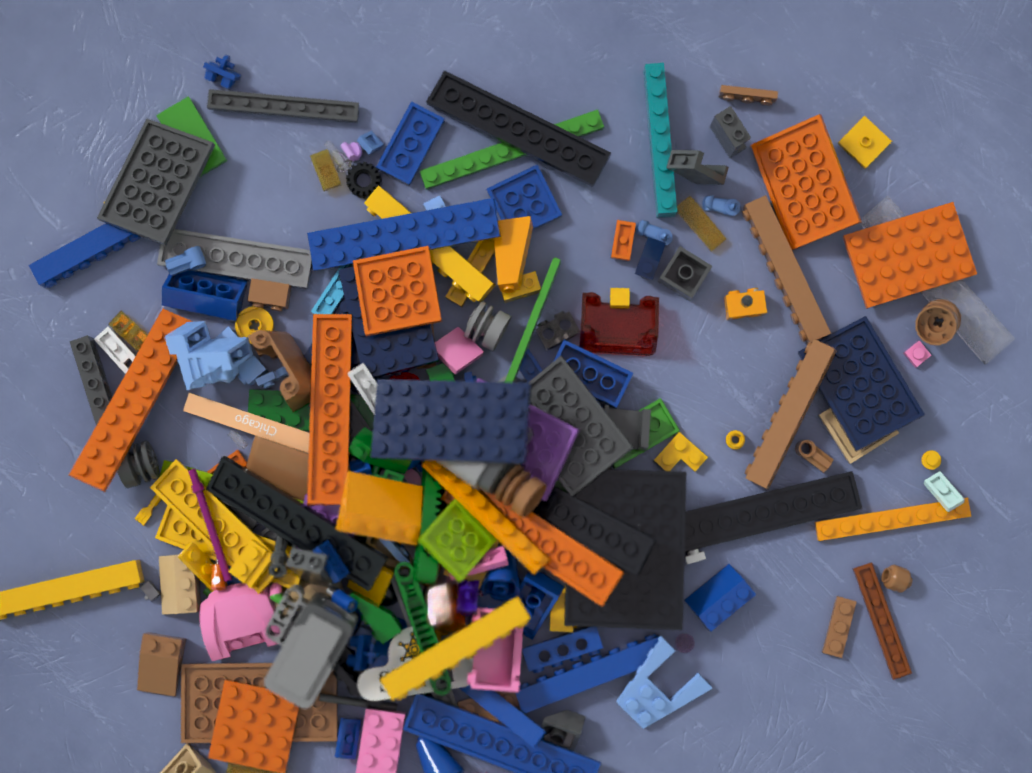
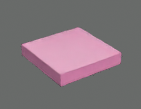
(457, 350)

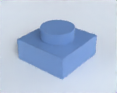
(370, 142)

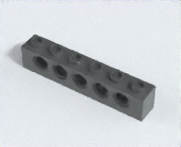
(92, 375)

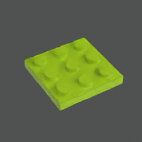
(457, 540)

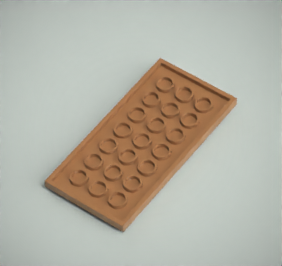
(202, 694)

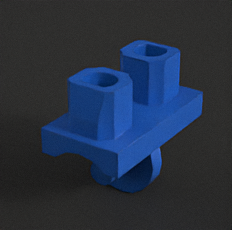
(214, 69)
(364, 653)

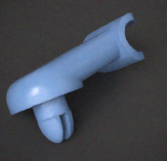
(725, 206)
(652, 231)

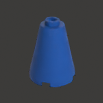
(502, 582)
(436, 758)

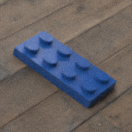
(410, 143)

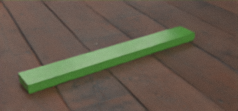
(533, 320)

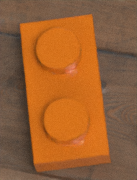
(623, 240)

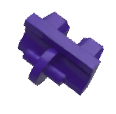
(468, 597)

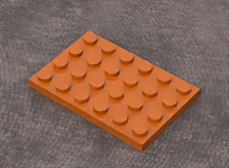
(806, 182)
(909, 255)

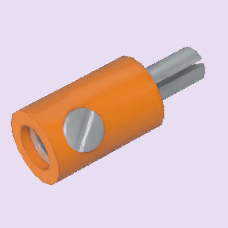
(217, 579)

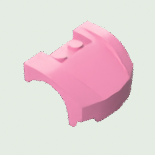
(235, 619)

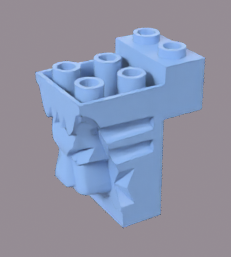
(206, 359)

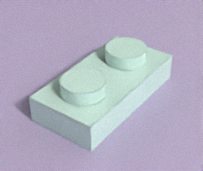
(944, 491)

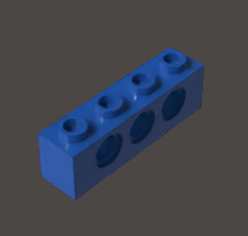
(531, 652)

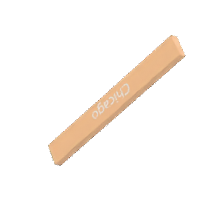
(247, 422)

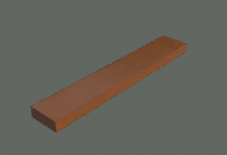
(882, 621)

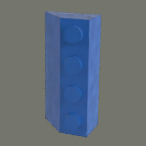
(205, 294)

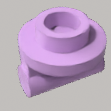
(352, 151)

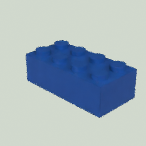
(600, 376)

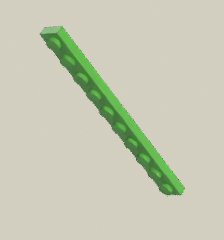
(500, 153)

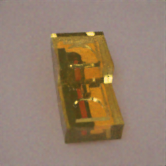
(128, 330)

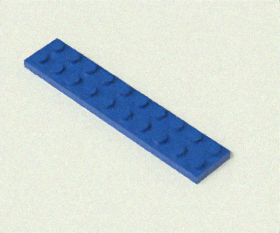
(429, 228)
(490, 740)

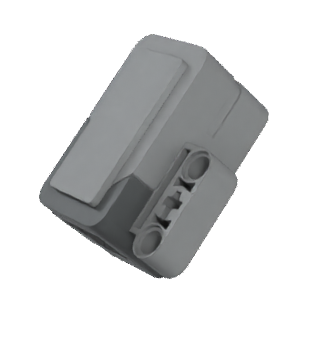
(308, 645)

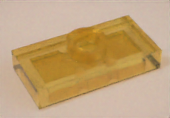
(325, 170)

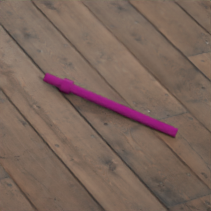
(198, 489)

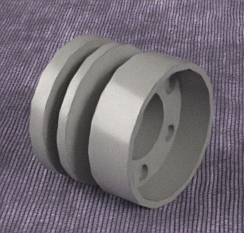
(488, 326)

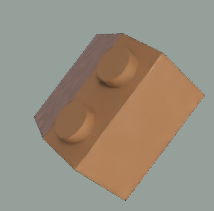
(160, 663)

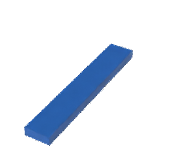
(507, 714)

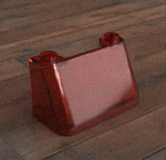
(619, 329)

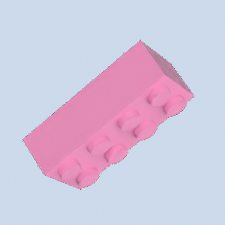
(381, 741)

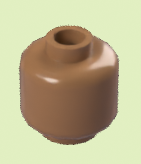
(896, 578)

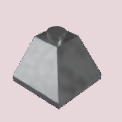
(563, 728)

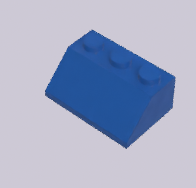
(720, 597)

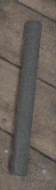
(355, 702)

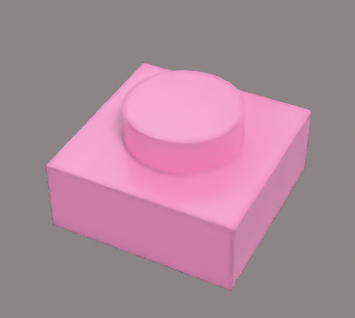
(917, 354)

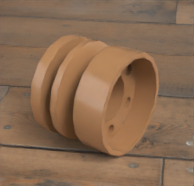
(938, 332)
(520, 491)

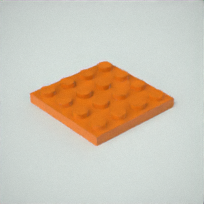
(397, 291)
(253, 727)

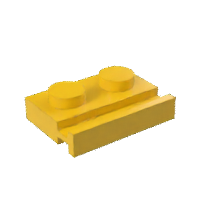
(251, 564)

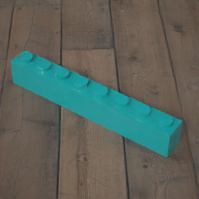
(660, 139)

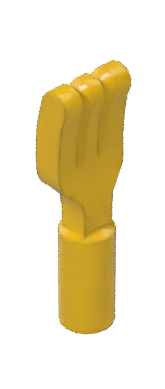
(145, 513)

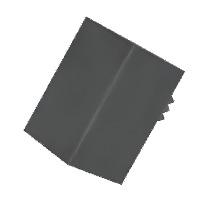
(150, 590)

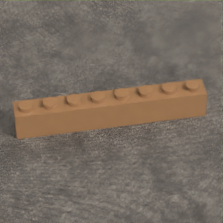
(785, 269)
(791, 413)

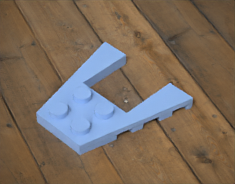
(646, 701)

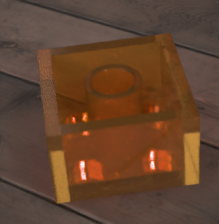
(443, 608)

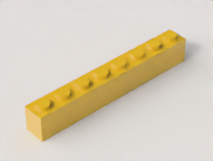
(446, 258)
(71, 588)
(454, 648)

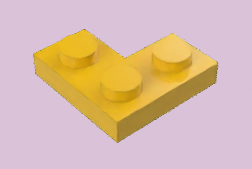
(679, 449)

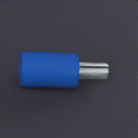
(343, 600)

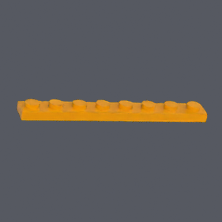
(488, 516)
(888, 520)

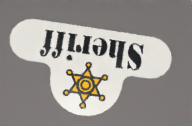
(402, 649)

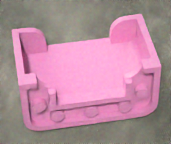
(499, 664)

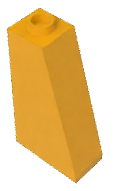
(512, 251)

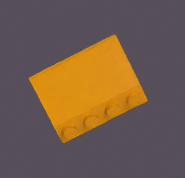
(381, 508)

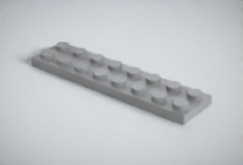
(242, 258)

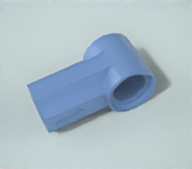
(190, 260)

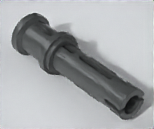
(279, 558)

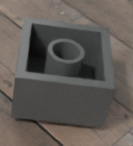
(684, 273)

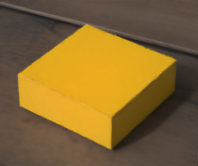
(619, 298)

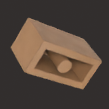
(269, 294)

